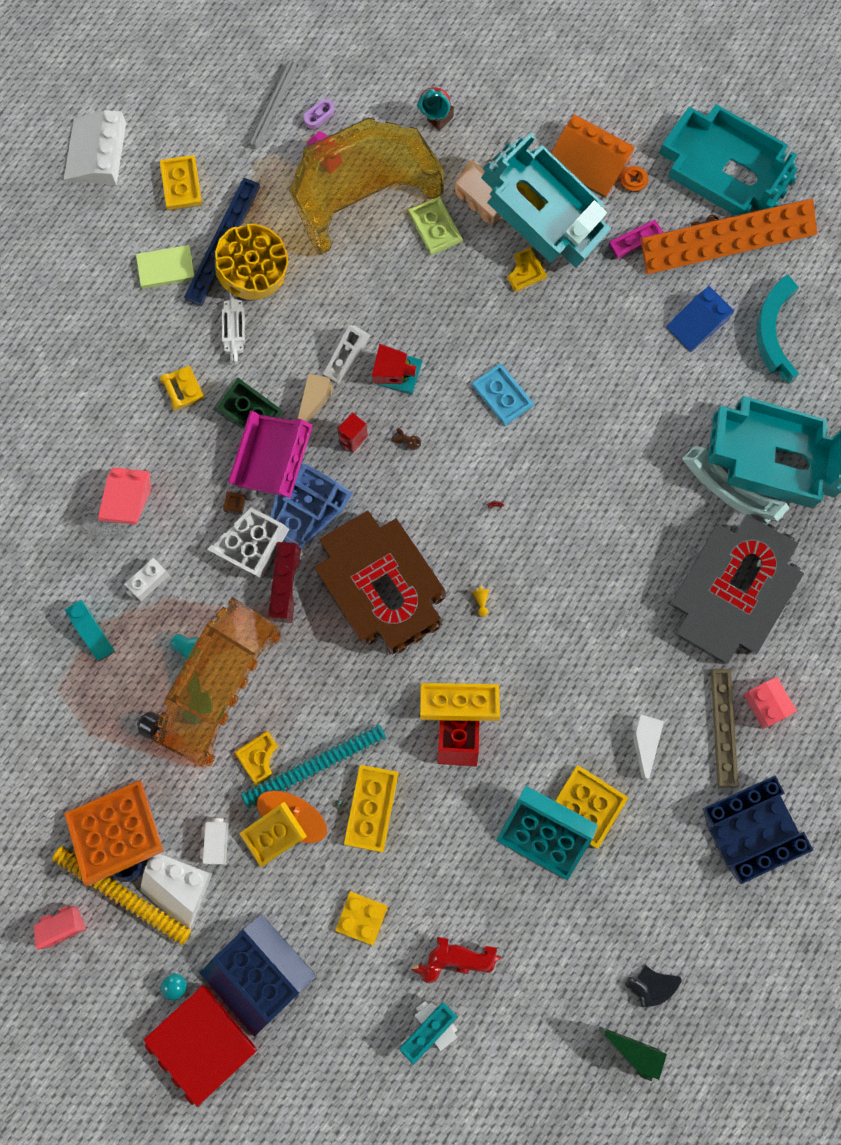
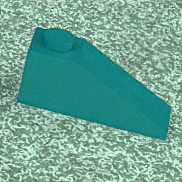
(89, 630)

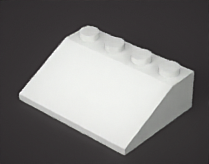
(96, 148)

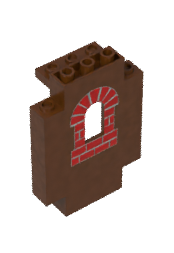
(364, 554)

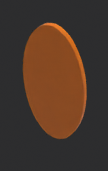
(305, 814)

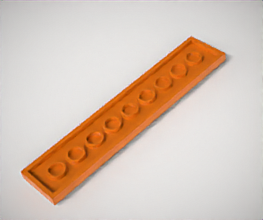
(729, 236)

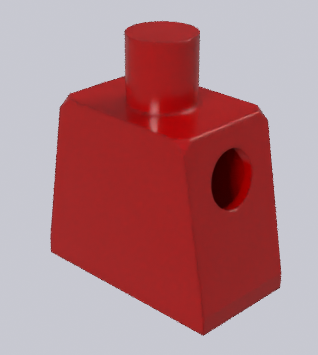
(391, 366)

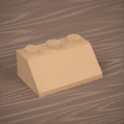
(476, 192)

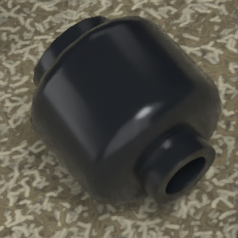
(148, 724)

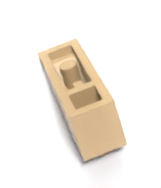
(314, 396)

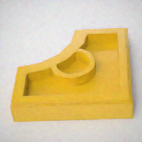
(527, 270)
(256, 757)

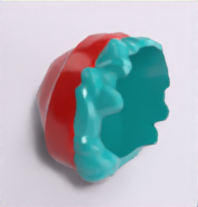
(434, 103)

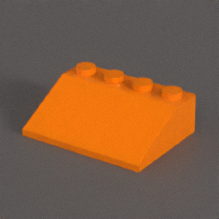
(592, 154)

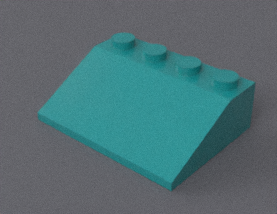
(547, 833)

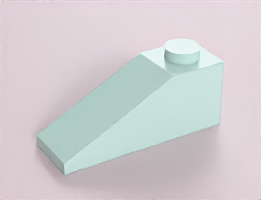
(584, 223)

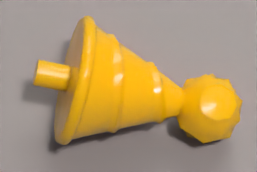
(481, 597)

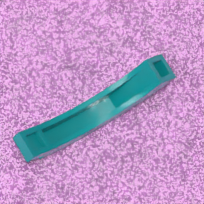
(766, 330)

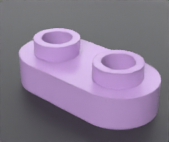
(317, 113)

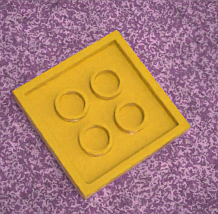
(593, 800)

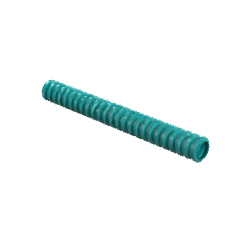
(316, 764)

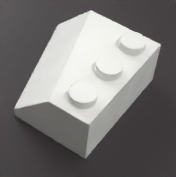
(251, 542)

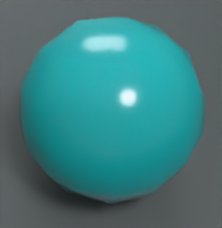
(173, 987)

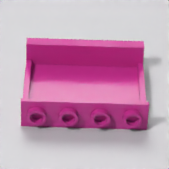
(270, 454)

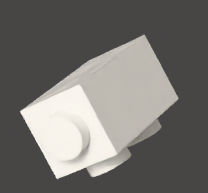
(146, 580)
(215, 842)
(448, 1036)

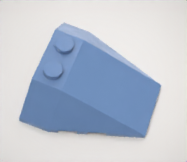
(312, 505)

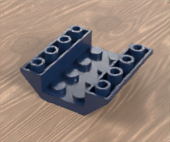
(755, 830)
(257, 974)

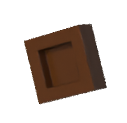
(234, 503)

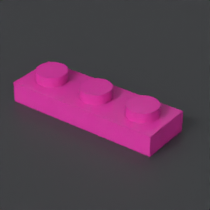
(631, 241)

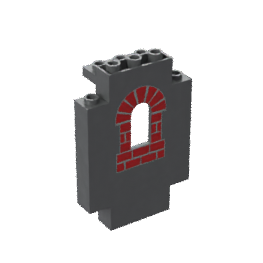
(720, 614)

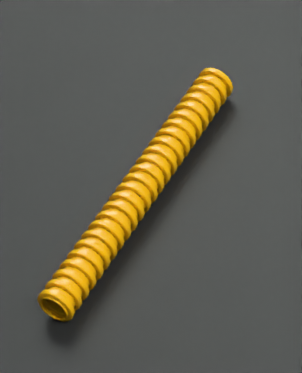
(127, 899)

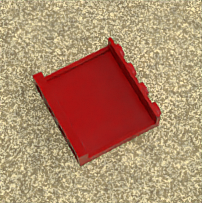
(199, 1045)

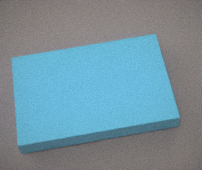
(502, 394)

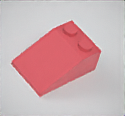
(124, 495)

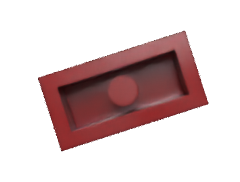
(352, 432)

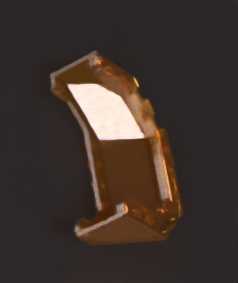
(212, 681)

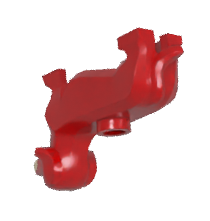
(456, 957)

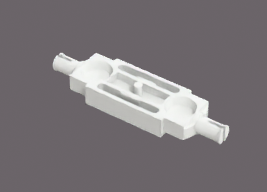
(233, 343)

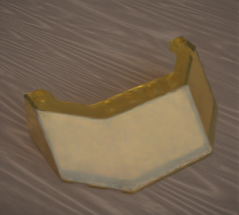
(357, 165)

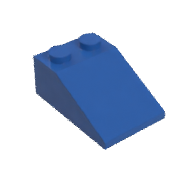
(700, 319)

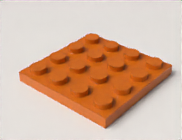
(113, 833)

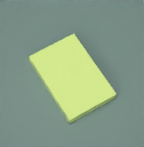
(435, 225)
(165, 266)

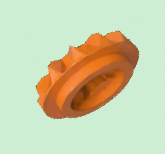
(631, 172)

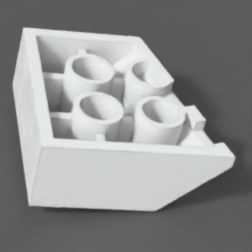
(175, 887)

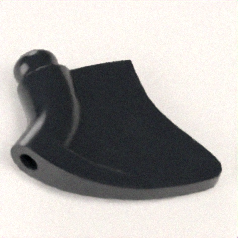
(653, 987)

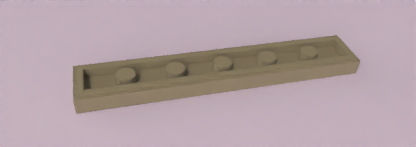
(724, 728)

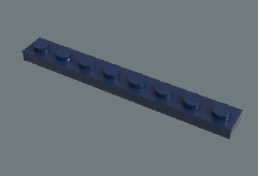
(233, 217)

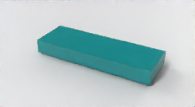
(428, 1032)

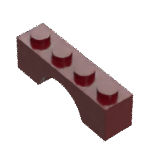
(281, 599)

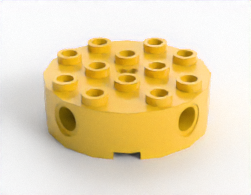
(251, 261)

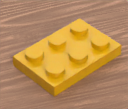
(180, 182)
(272, 834)

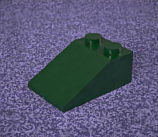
(240, 400)
(642, 1057)

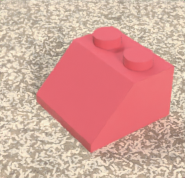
(769, 702)
(58, 928)

